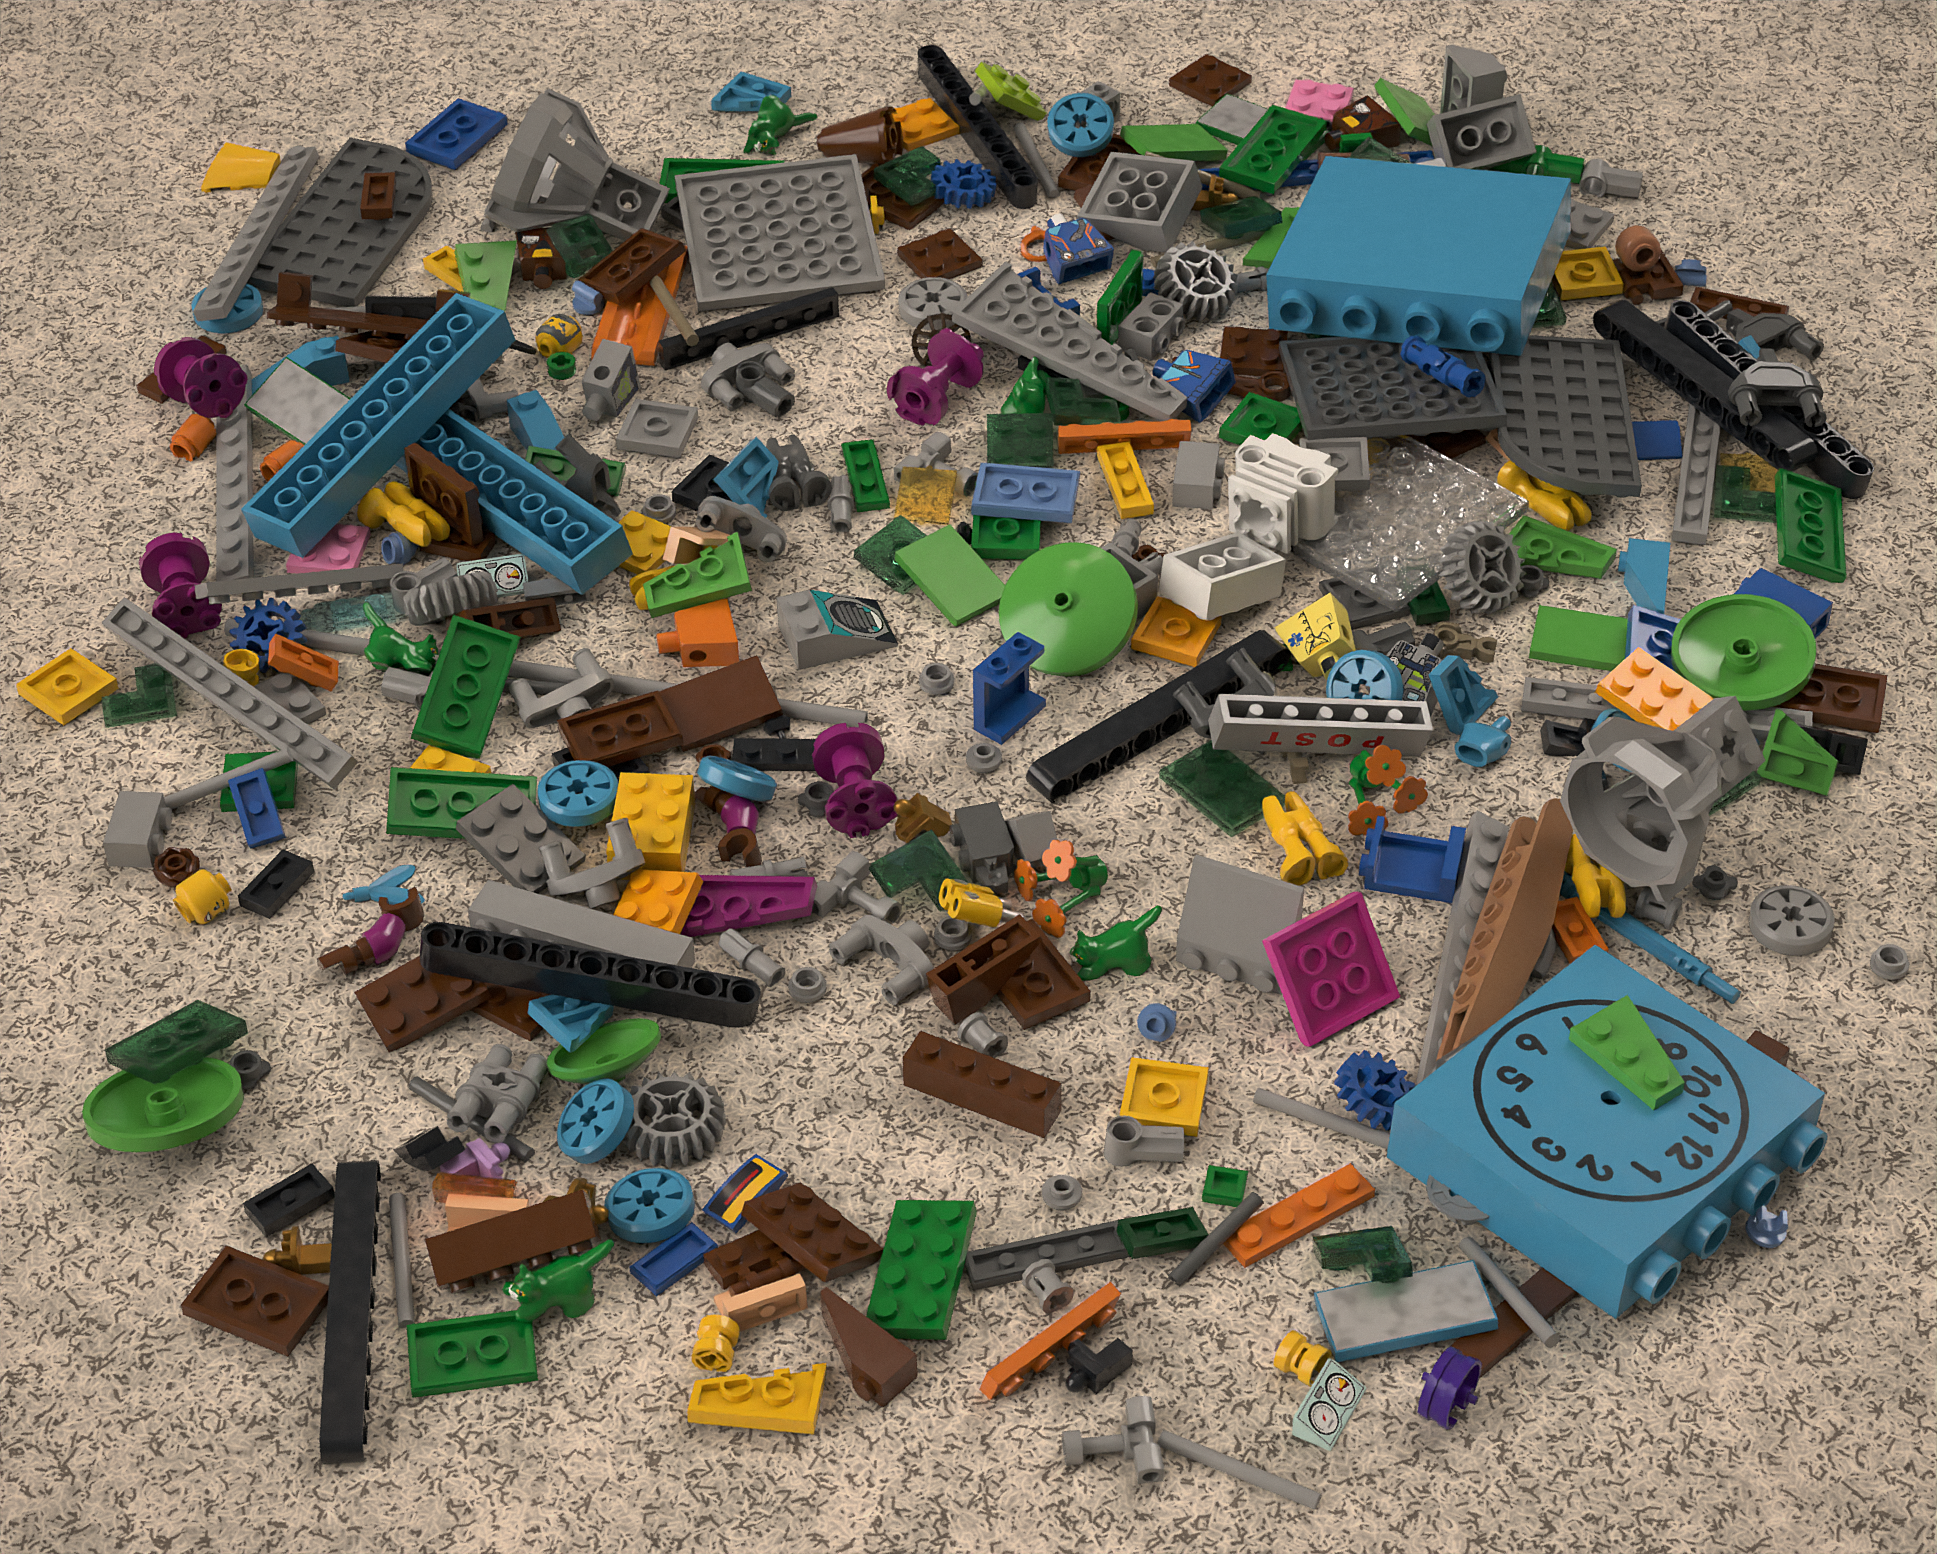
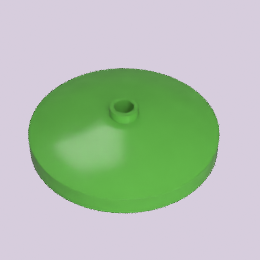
(1096, 612)
(1745, 650)
(146, 1117)

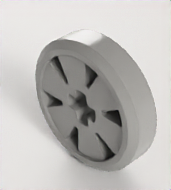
(928, 298)
(1803, 936)

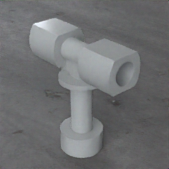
(933, 454)
(847, 888)
(1134, 1441)

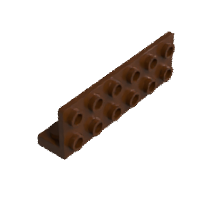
(295, 306)

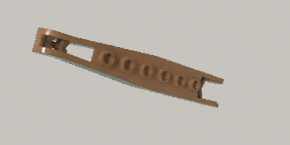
(1511, 924)

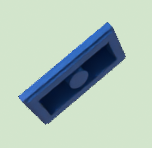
(1657, 440)

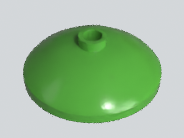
(608, 1053)

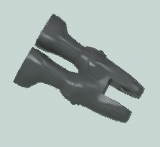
(796, 465)

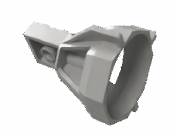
(582, 183)
(1676, 771)

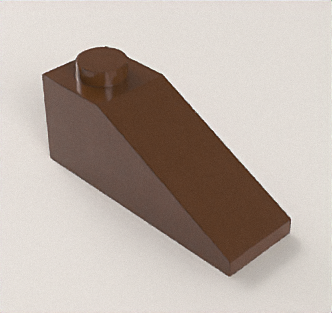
(518, 618)
(979, 971)
(872, 1357)

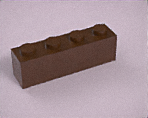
(982, 1084)
(513, 1239)

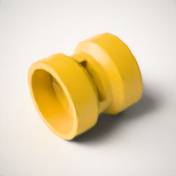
(243, 664)
(715, 1344)
(1300, 1357)

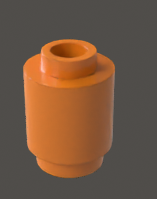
(193, 437)
(278, 458)

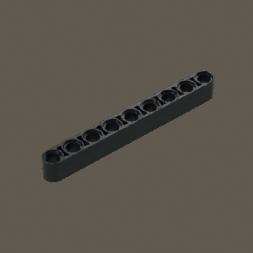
(978, 127)
(1702, 385)
(1837, 458)
(1147, 720)
(589, 975)
(349, 1314)

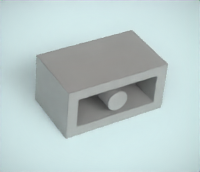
(1196, 475)
(137, 829)

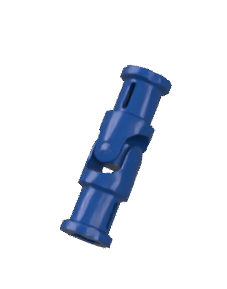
(1443, 366)

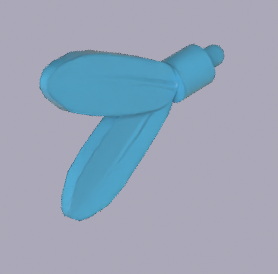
(385, 886)

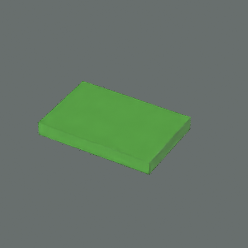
(1407, 108)
(1174, 141)
(951, 575)
(1579, 638)

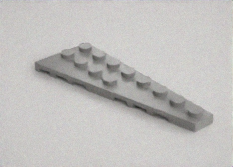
(1033, 325)

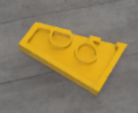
(765, 1403)

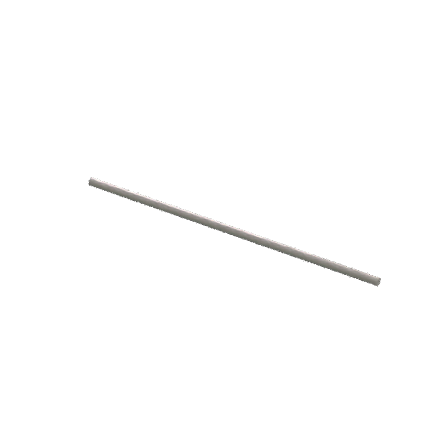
(622, 684)

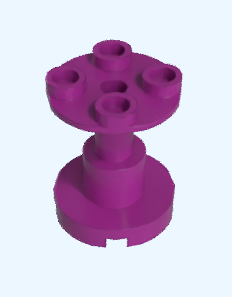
(198, 376)
(922, 391)
(173, 569)
(850, 759)

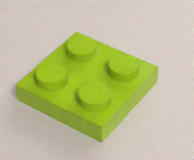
(1011, 90)

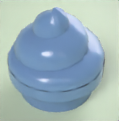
(397, 549)

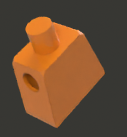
(702, 636)

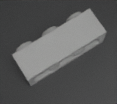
(553, 588)

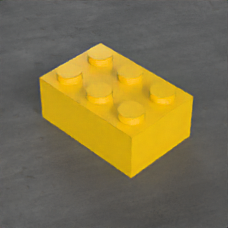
(659, 817)

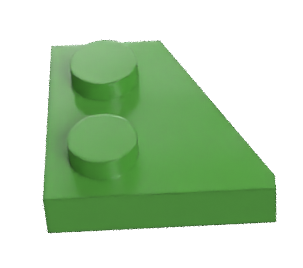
(1796, 757)

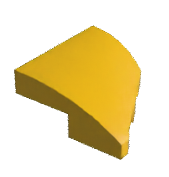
(240, 168)

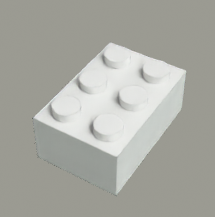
(1222, 576)

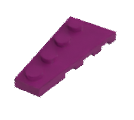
(748, 902)

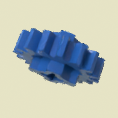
(963, 183)
(258, 628)
(1372, 1087)

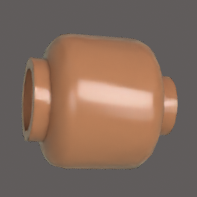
(1638, 248)

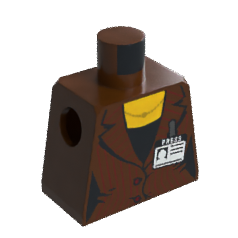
(1364, 117)
(539, 258)

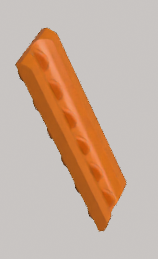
(642, 317)

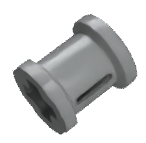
(1661, 912)
(982, 1036)
(1047, 1286)

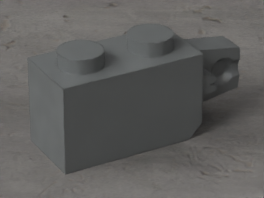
(984, 845)

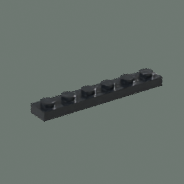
(751, 328)

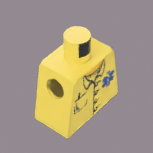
(1318, 635)

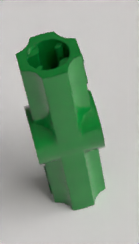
(1548, 165)

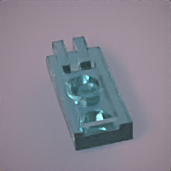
(347, 613)

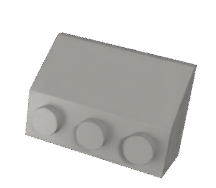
(1470, 78)

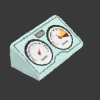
(506, 571)
(1327, 1406)

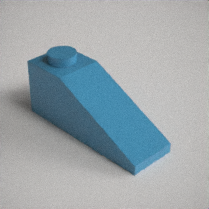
(316, 357)
(533, 421)
(1646, 572)

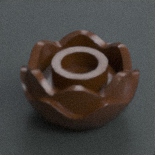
(175, 866)

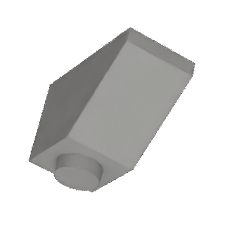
(1031, 836)

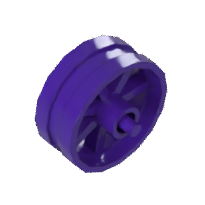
(1449, 1385)

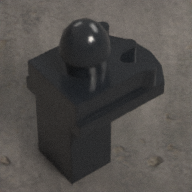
(1096, 1369)

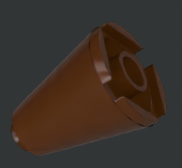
(870, 136)

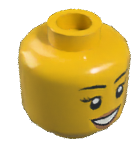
(202, 896)

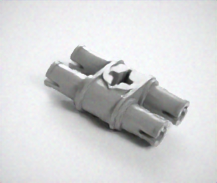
(497, 1093)

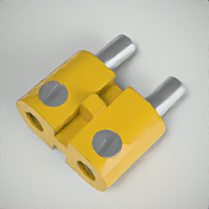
(974, 903)

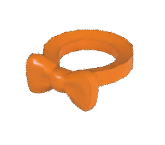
(1036, 234)

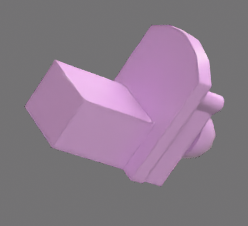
(478, 1160)

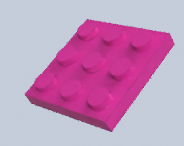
(1331, 968)

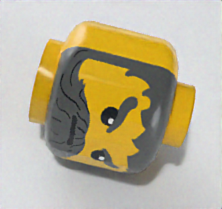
(559, 334)

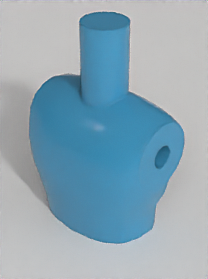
(1483, 743)

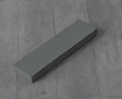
(1065, 1249)

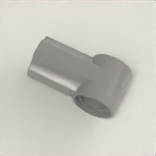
(1609, 180)
(408, 580)
(405, 686)
(1130, 1141)

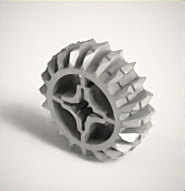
(1215, 284)
(1488, 567)
(449, 596)
(673, 1128)

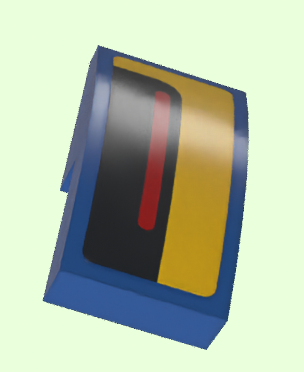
(749, 1181)

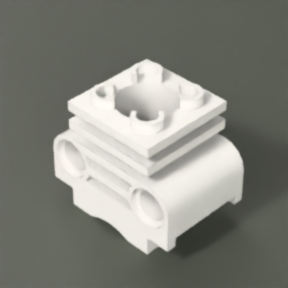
(1281, 492)

